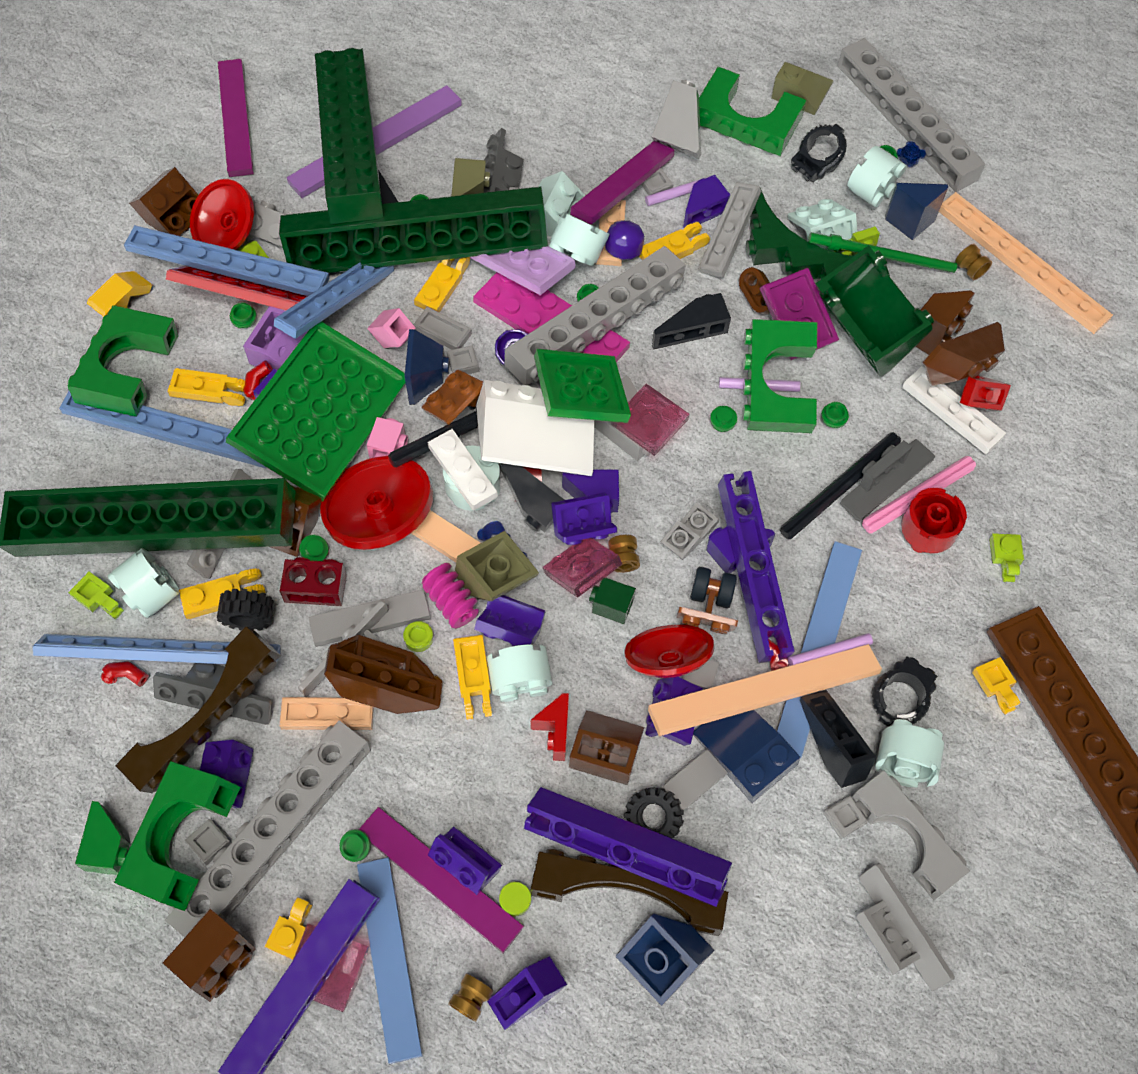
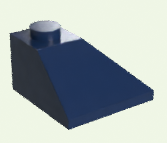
(423, 366)
(664, 955)

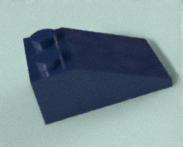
(748, 751)

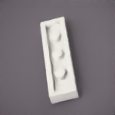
(947, 406)

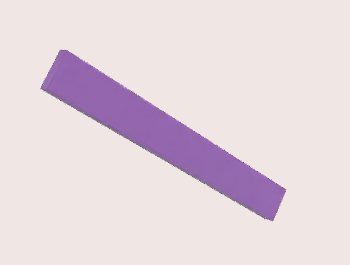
(385, 135)

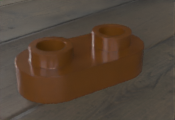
(752, 291)

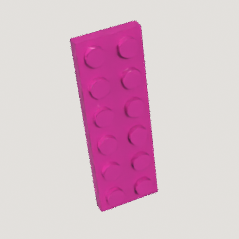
(529, 311)

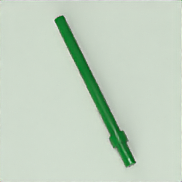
(835, 242)

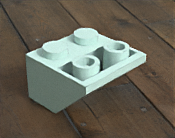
(558, 197)

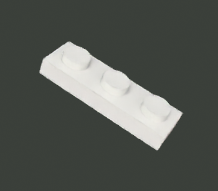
(462, 469)

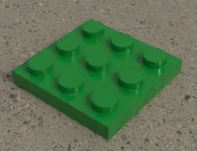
(581, 386)

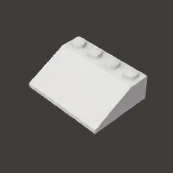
(520, 432)

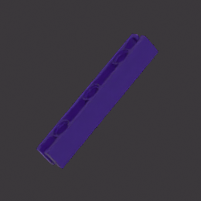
(758, 587)
(628, 846)
(301, 981)

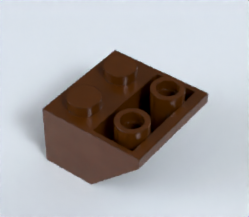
(166, 203)
(948, 313)
(305, 518)
(606, 747)
(209, 956)

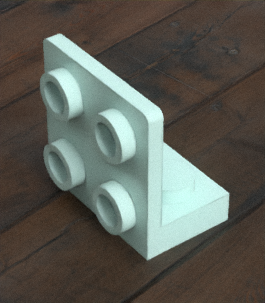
(825, 219)

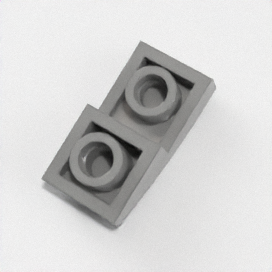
(690, 531)
(695, 779)

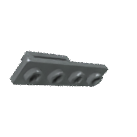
(503, 165)
(886, 477)
(198, 687)

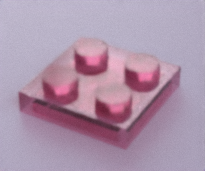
(652, 419)
(582, 566)

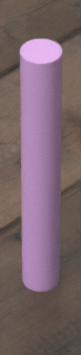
(669, 194)
(774, 385)
(831, 649)

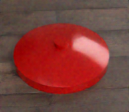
(377, 503)

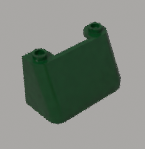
(874, 310)

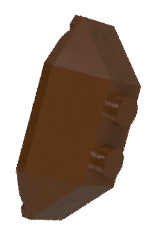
(965, 355)
(382, 676)

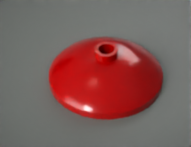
(222, 214)
(669, 650)

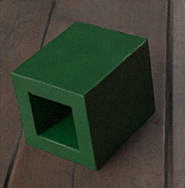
(612, 600)

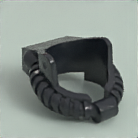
(816, 169)
(910, 673)

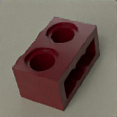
(311, 588)

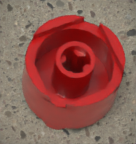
(933, 521)

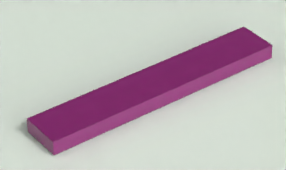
(235, 118)
(622, 182)
(412, 857)

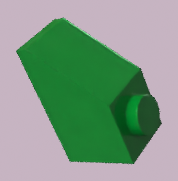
(102, 843)

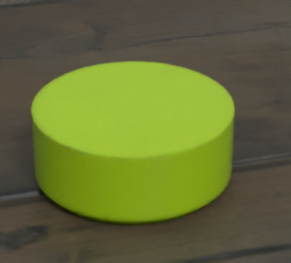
(418, 636)
(515, 899)

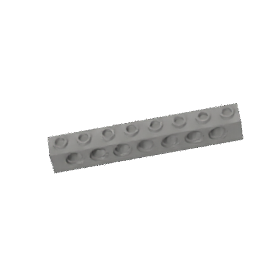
(910, 114)
(598, 312)
(289, 826)

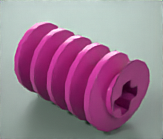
(449, 597)

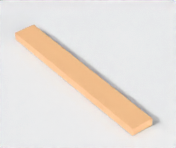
(1025, 263)
(763, 690)

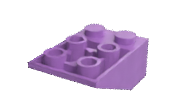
(270, 342)

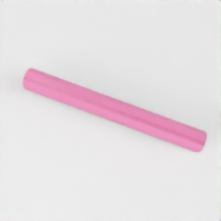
(899, 506)

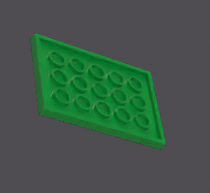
(317, 410)

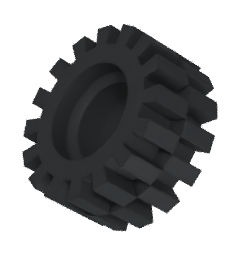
(245, 609)
(663, 799)

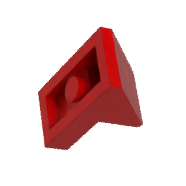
(985, 393)
(554, 719)

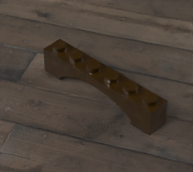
(246, 662)
(563, 875)

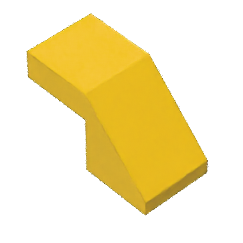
(118, 290)

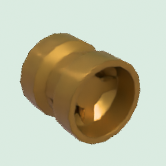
(973, 262)
(625, 547)
(470, 997)

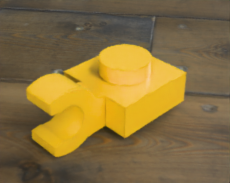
(997, 679)
(288, 932)

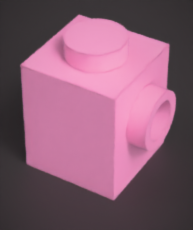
(391, 328)
(386, 437)

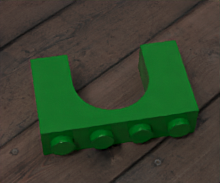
(765, 132)
(120, 331)
(765, 408)
(147, 863)

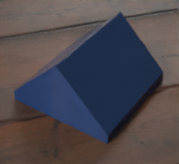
(915, 207)

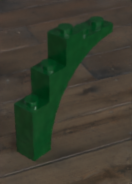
(776, 243)

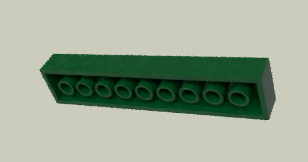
(347, 137)
(419, 231)
(148, 517)

